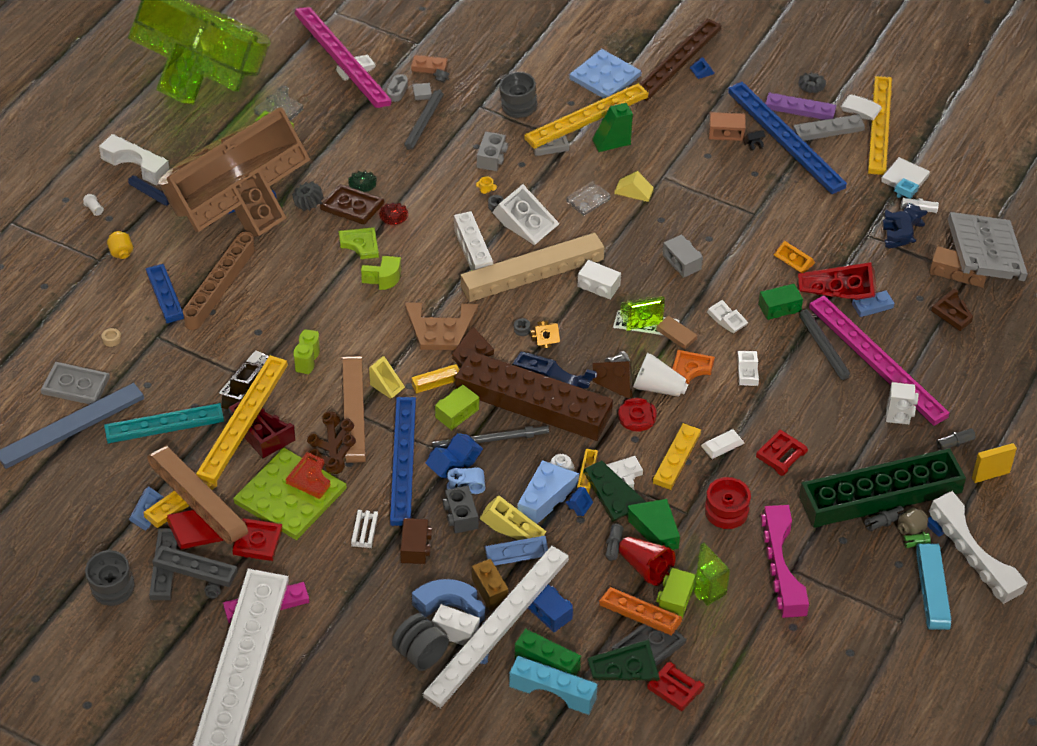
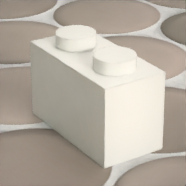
(599, 279)
(456, 624)

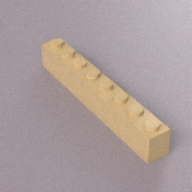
(531, 267)

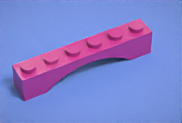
(792, 595)

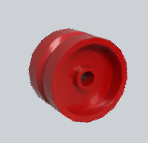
(727, 503)

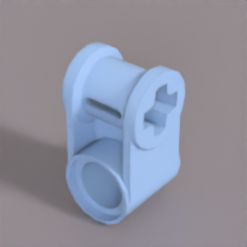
(467, 477)

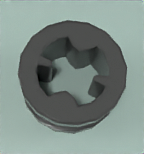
(493, 201)
(522, 331)

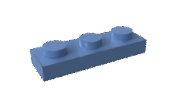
(517, 550)

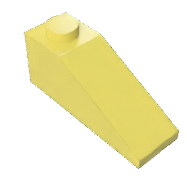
(509, 520)

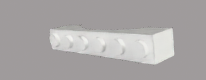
(1002, 579)

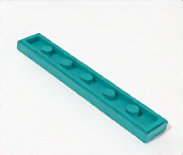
(164, 423)

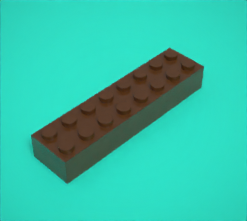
(535, 395)

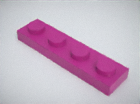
(294, 596)

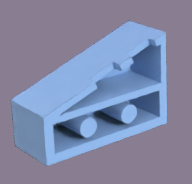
(546, 490)

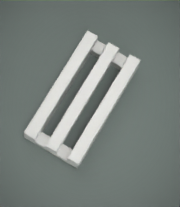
(366, 516)

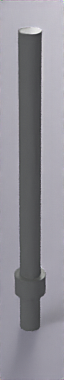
(527, 432)

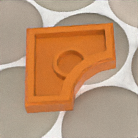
(692, 364)

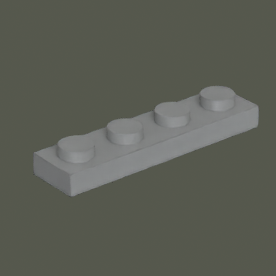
(829, 127)

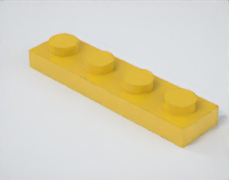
(676, 456)
(168, 505)

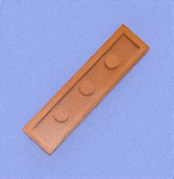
(640, 611)

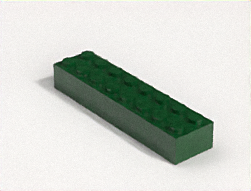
(881, 487)

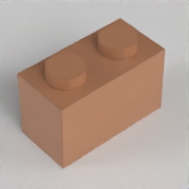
(727, 126)

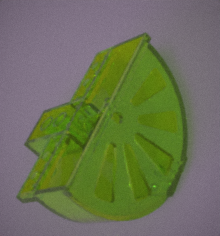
(197, 45)

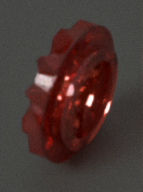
(395, 218)

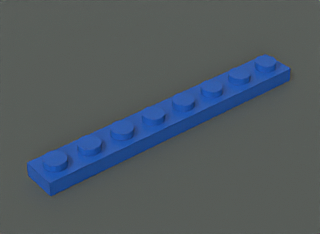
(403, 460)

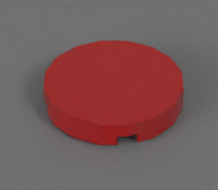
(637, 414)

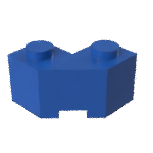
(460, 453)

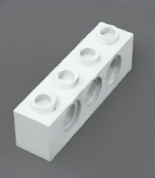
(471, 241)

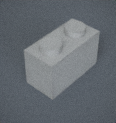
(682, 255)

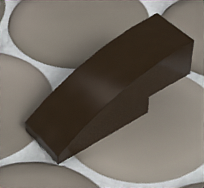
(240, 384)

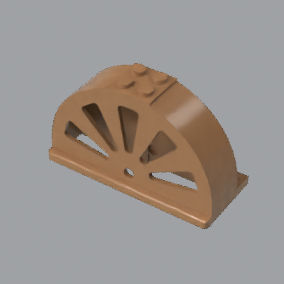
(237, 175)

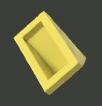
(635, 187)
(384, 378)

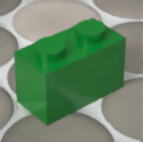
(780, 301)

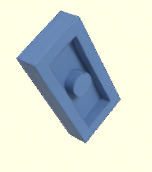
(881, 302)
(147, 500)

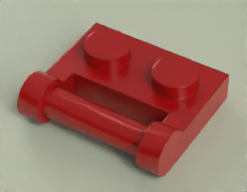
(777, 448)
(672, 690)

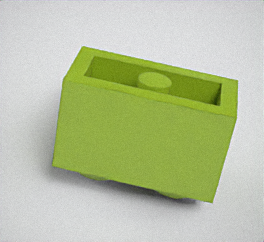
(457, 407)
(677, 591)

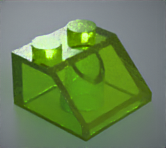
(642, 312)
(711, 576)

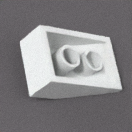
(525, 215)

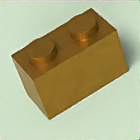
(489, 584)

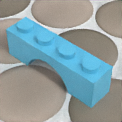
(575, 691)

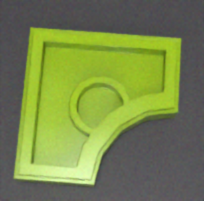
(361, 241)

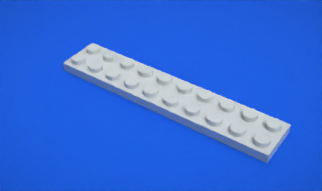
(242, 660)

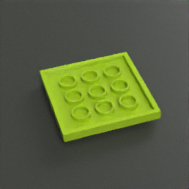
(277, 502)

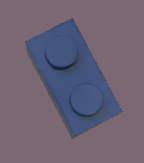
(552, 608)

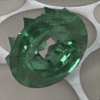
(367, 185)

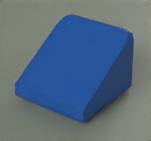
(701, 69)

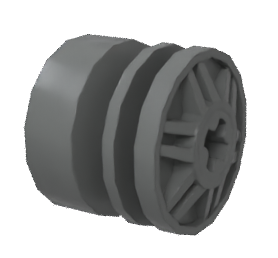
(518, 94)
(110, 577)
(420, 642)

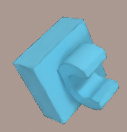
(906, 188)

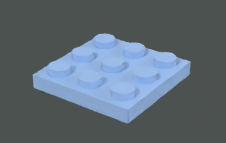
(605, 74)

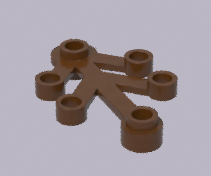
(335, 463)

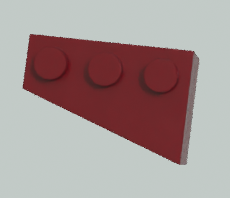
(267, 432)

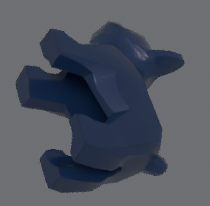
(902, 225)

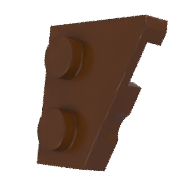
(615, 377)

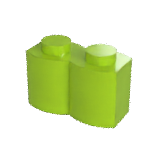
(306, 351)

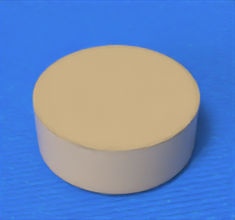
(111, 337)

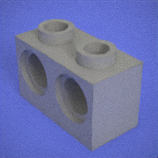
(491, 151)

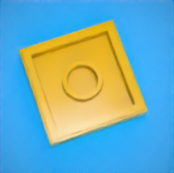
(994, 462)

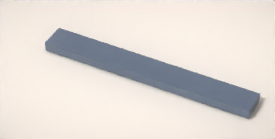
(70, 425)

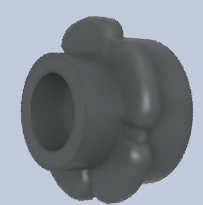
(441, 75)

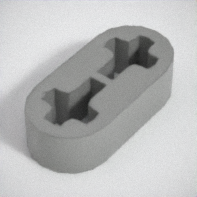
(397, 87)

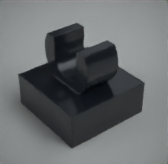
(754, 137)

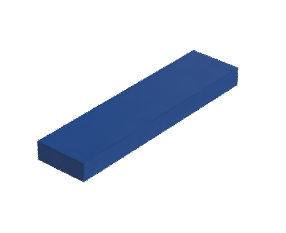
(164, 293)

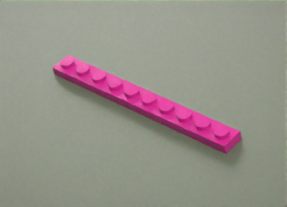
(343, 57)
(876, 357)

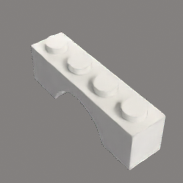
(117, 151)

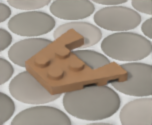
(440, 332)

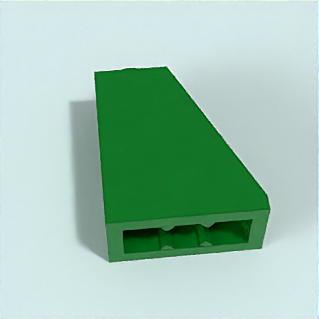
(614, 129)
(655, 522)

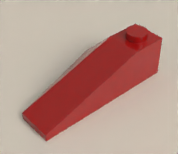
(844, 282)

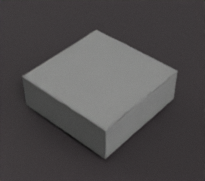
(422, 91)

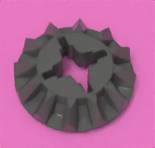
(812, 87)

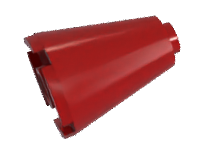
(648, 558)

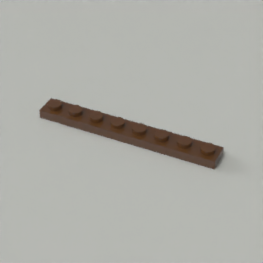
(680, 57)

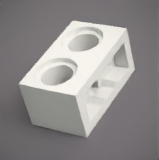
(901, 403)

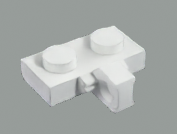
(627, 469)

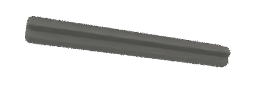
(423, 119)
(824, 344)

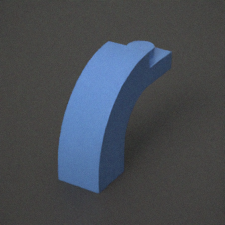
(447, 593)

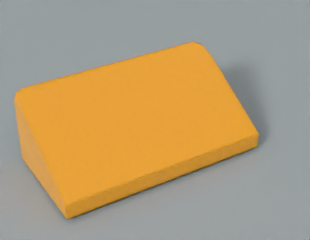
(794, 257)

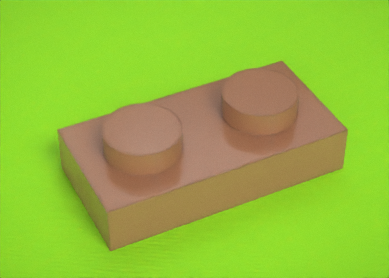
(428, 64)

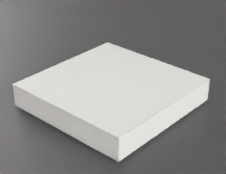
(907, 170)

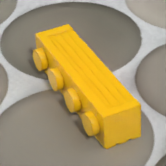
(434, 378)
(589, 459)

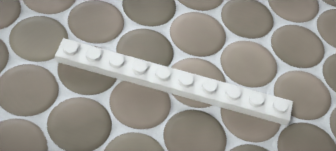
(495, 627)

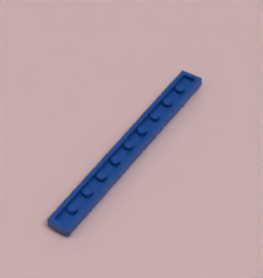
(787, 138)

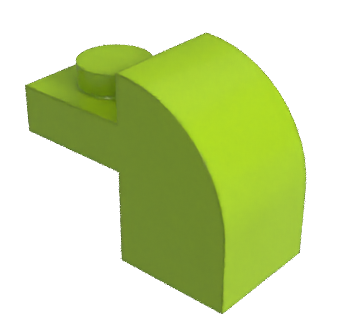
(385, 275)

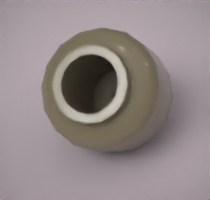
(912, 522)

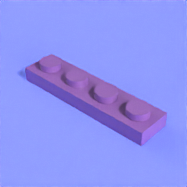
(800, 106)

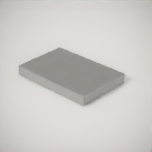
(75, 383)

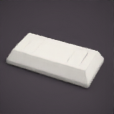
(722, 444)

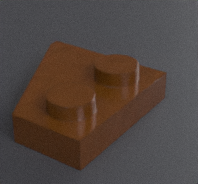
(953, 310)
(471, 342)

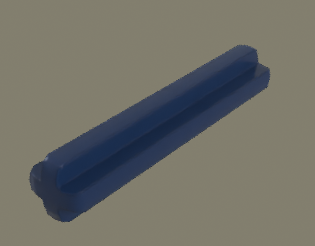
(148, 189)

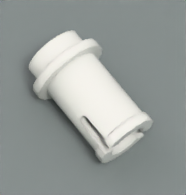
(91, 202)

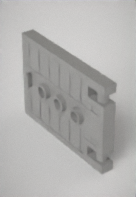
(987, 246)

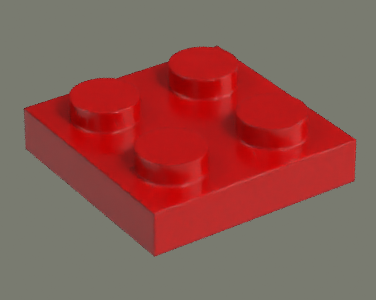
(260, 541)

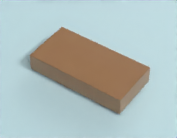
(676, 332)

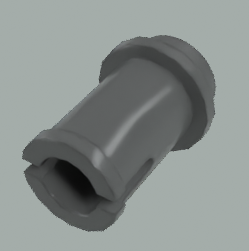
(212, 590)

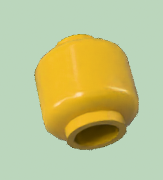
(120, 245)

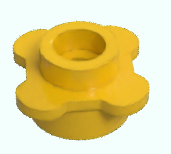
(486, 184)

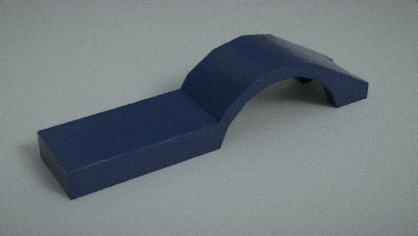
(551, 369)

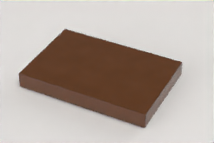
(352, 204)

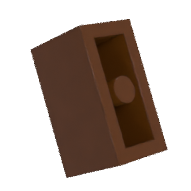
(415, 541)

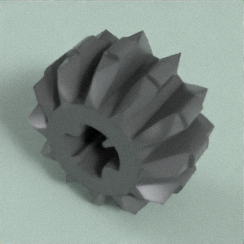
(307, 196)

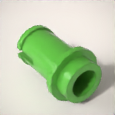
(923, 538)

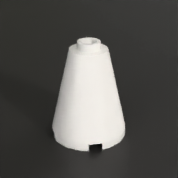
(659, 378)

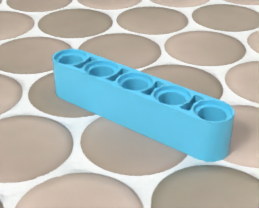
(933, 587)

